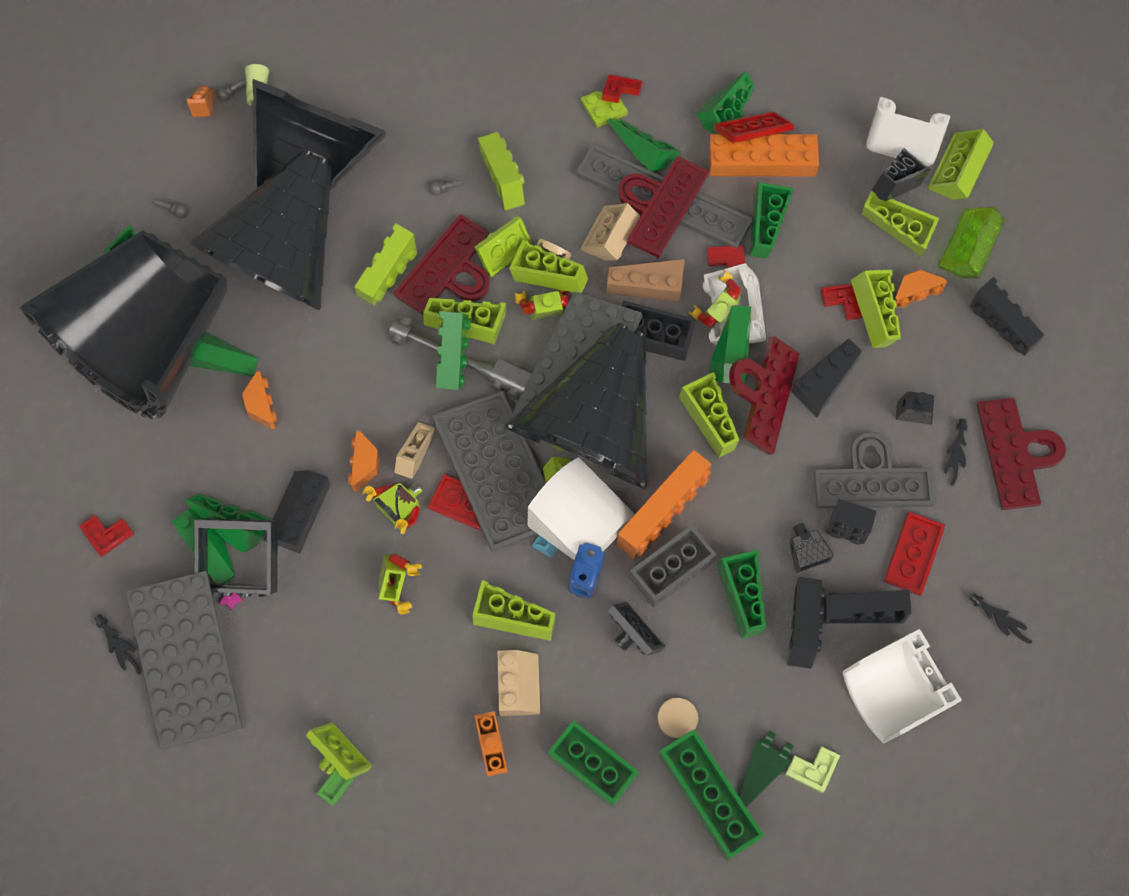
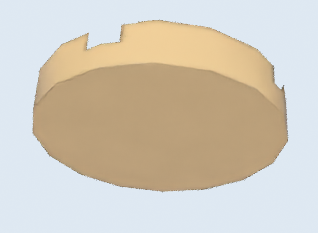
(560, 252)
(677, 717)

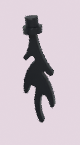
(958, 455)
(1002, 621)
(119, 645)

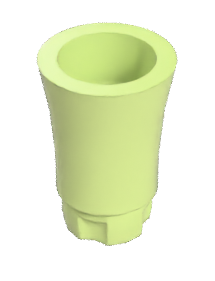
(255, 72)

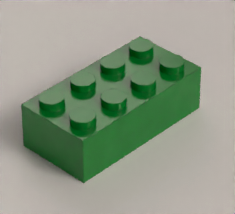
(593, 764)

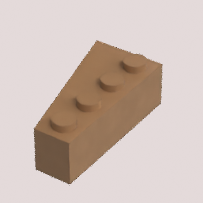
(647, 280)

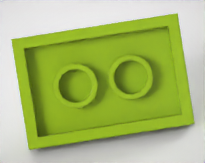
(502, 245)
(338, 752)

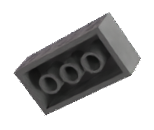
(672, 565)

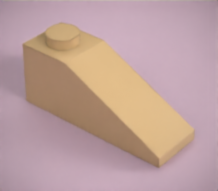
(414, 450)

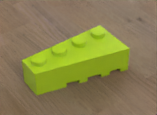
(485, 317)

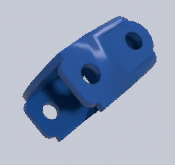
(586, 571)

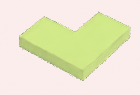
(816, 774)

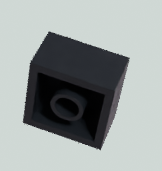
(851, 522)

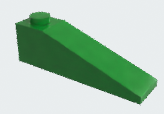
(727, 104)
(649, 152)
(732, 343)
(223, 357)
(241, 539)
(219, 562)

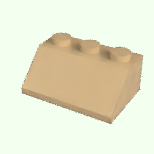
(610, 232)
(518, 683)

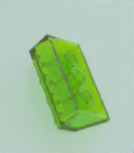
(972, 242)

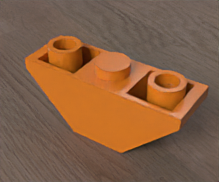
(201, 102)
(918, 286)
(258, 401)
(363, 462)
(491, 744)

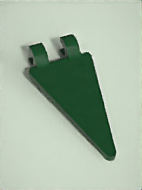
(764, 767)

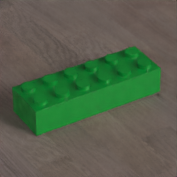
(711, 795)

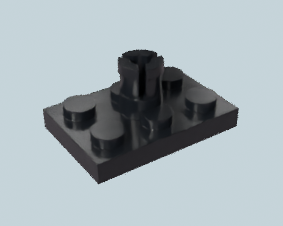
(634, 630)

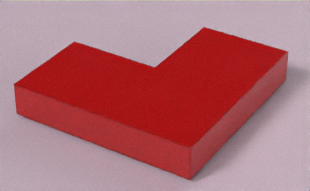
(617, 85)
(725, 256)
(843, 295)
(105, 539)

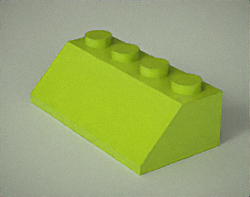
(961, 164)

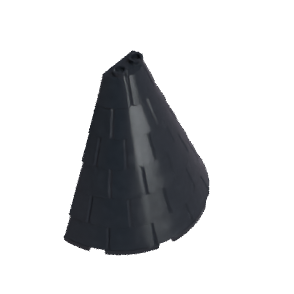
(288, 125)
(279, 230)
(597, 407)

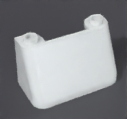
(893, 132)
(749, 296)

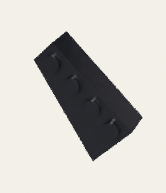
(900, 176)
(1006, 317)
(867, 607)

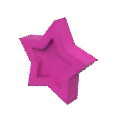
(230, 600)

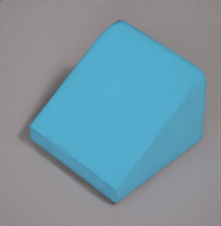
(544, 546)

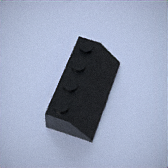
(300, 508)

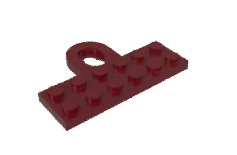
(667, 206)
(442, 265)
(770, 395)
(1009, 453)

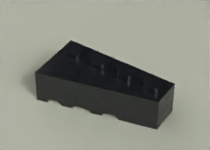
(822, 380)
(806, 622)

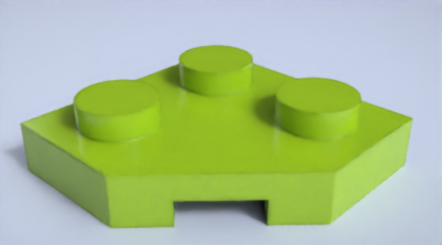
(602, 110)

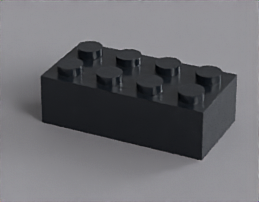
(664, 331)

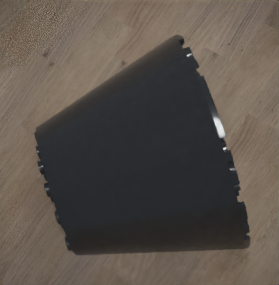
(132, 320)

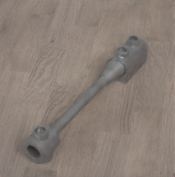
(500, 376)

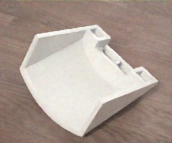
(577, 510)
(899, 687)

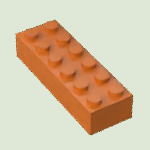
(764, 156)
(663, 505)

